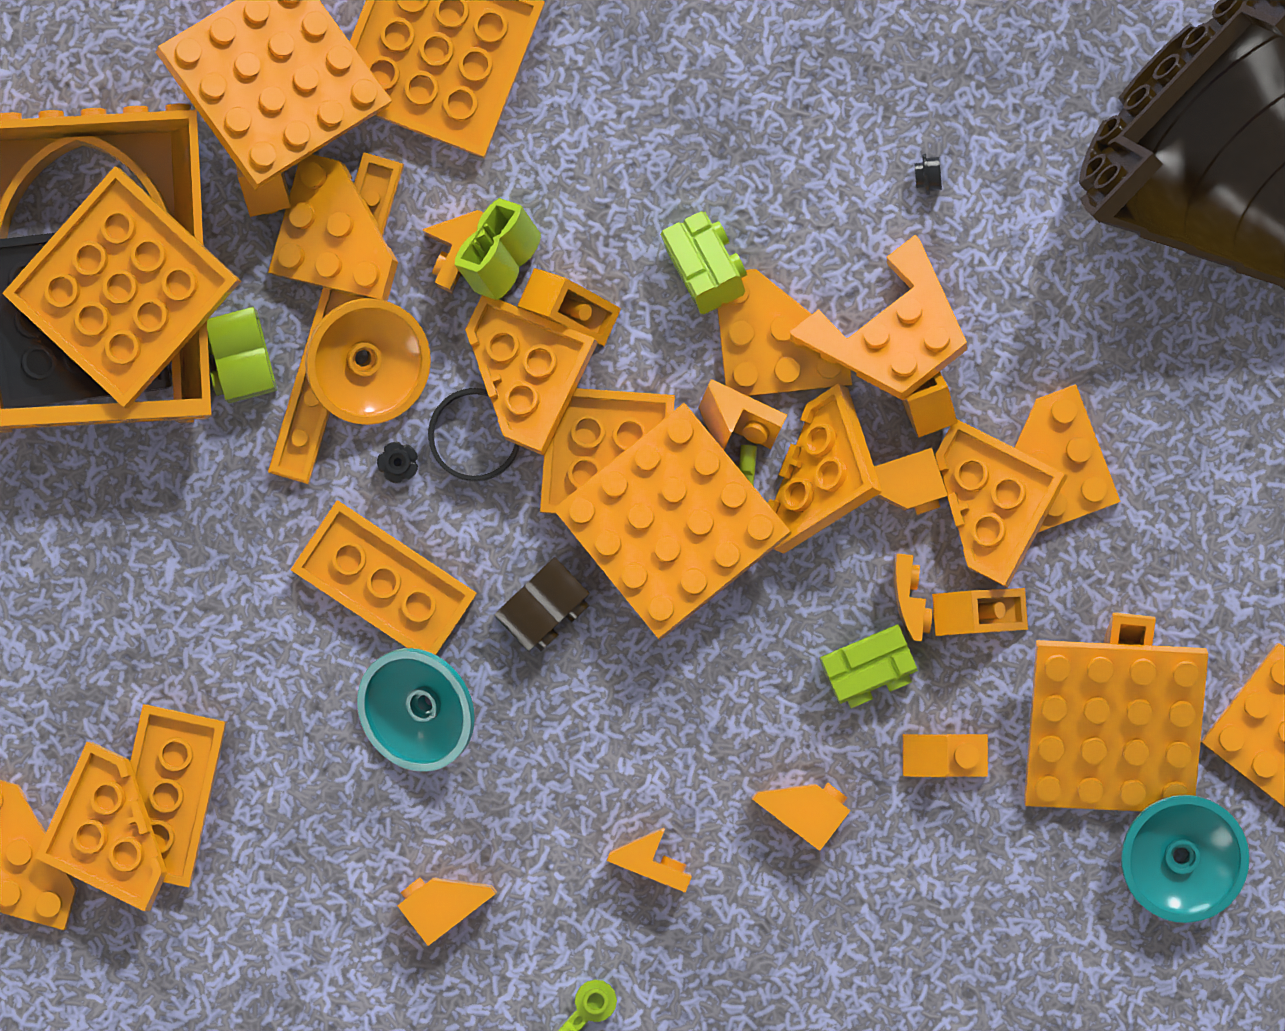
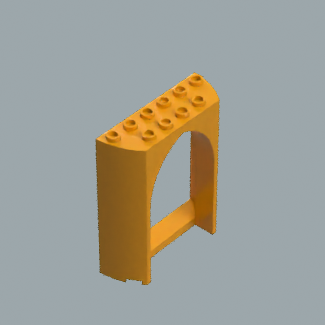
(165, 158)

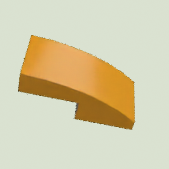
(912, 610)

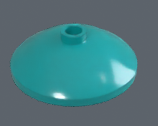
(401, 721)
(1205, 879)

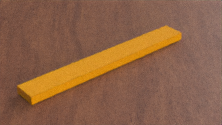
(305, 415)

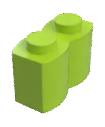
(497, 249)
(239, 356)

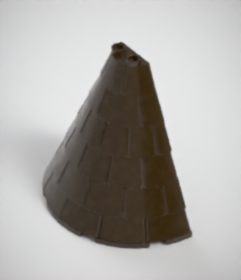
(1202, 144)

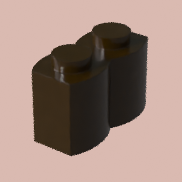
(543, 605)

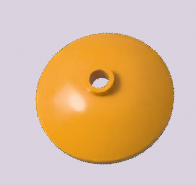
(388, 379)

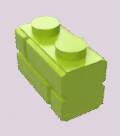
(703, 261)
(869, 665)

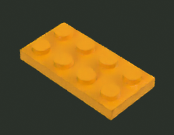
(383, 580)
(175, 772)

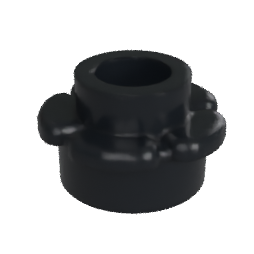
(928, 174)
(397, 473)

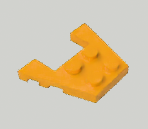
(904, 341)

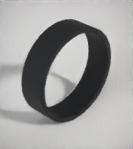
(470, 391)

